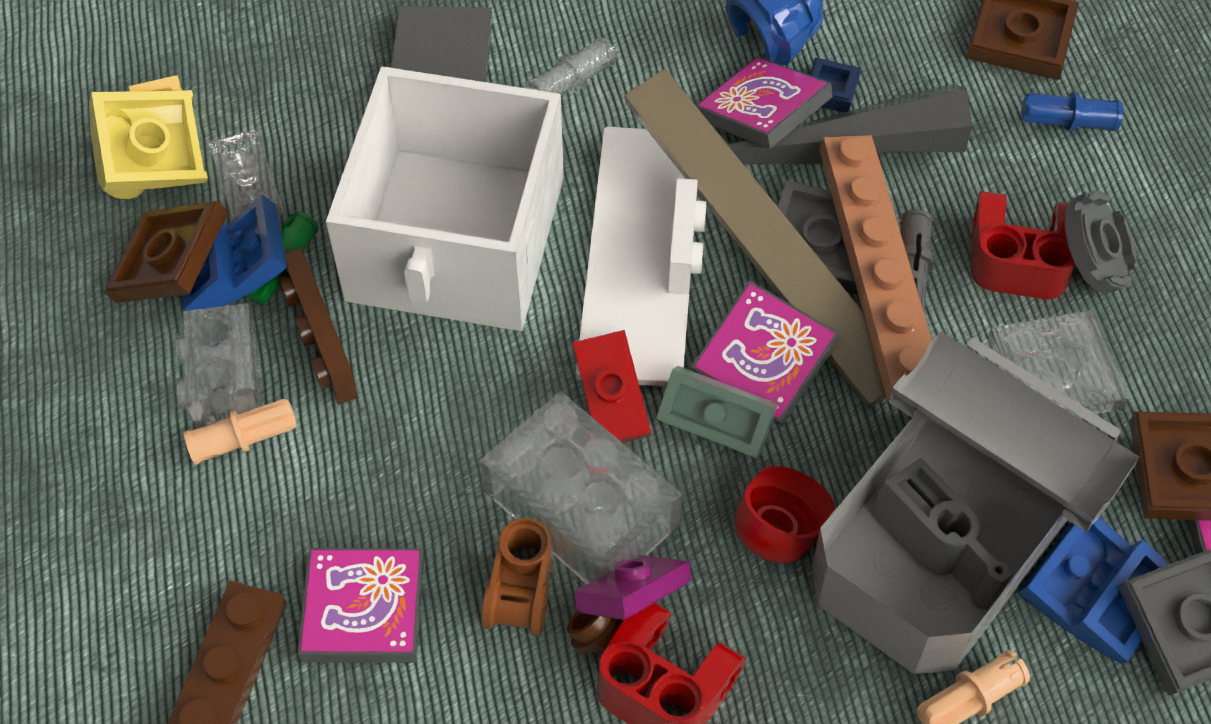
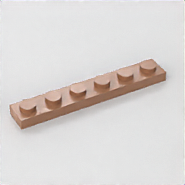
(876, 256)

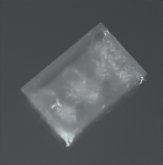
(582, 487)

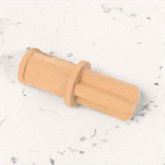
(239, 430)
(975, 691)

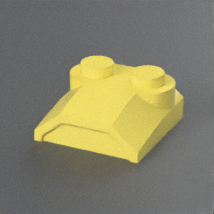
(144, 141)

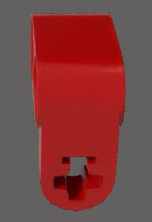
(1019, 257)
(660, 680)

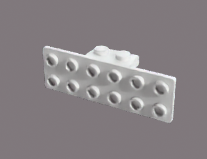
(642, 253)

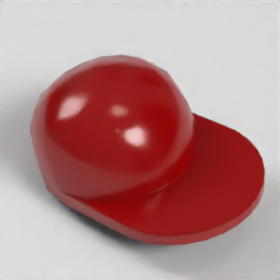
(782, 514)

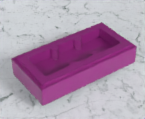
(632, 586)

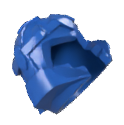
(781, 23)

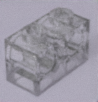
(227, 365)

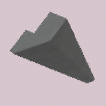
(913, 123)

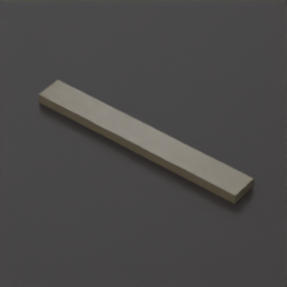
(757, 226)

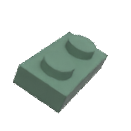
(716, 411)

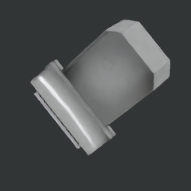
(1008, 457)

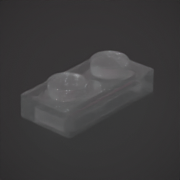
(244, 171)

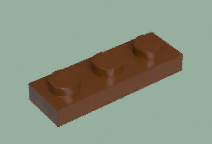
(317, 328)
(229, 656)

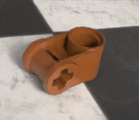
(518, 587)

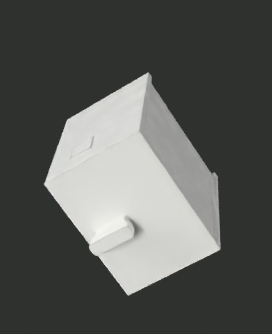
(448, 198)

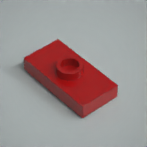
(612, 385)

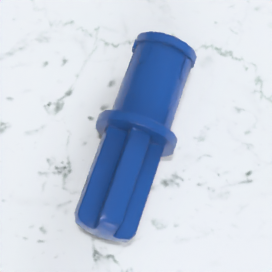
(1072, 111)

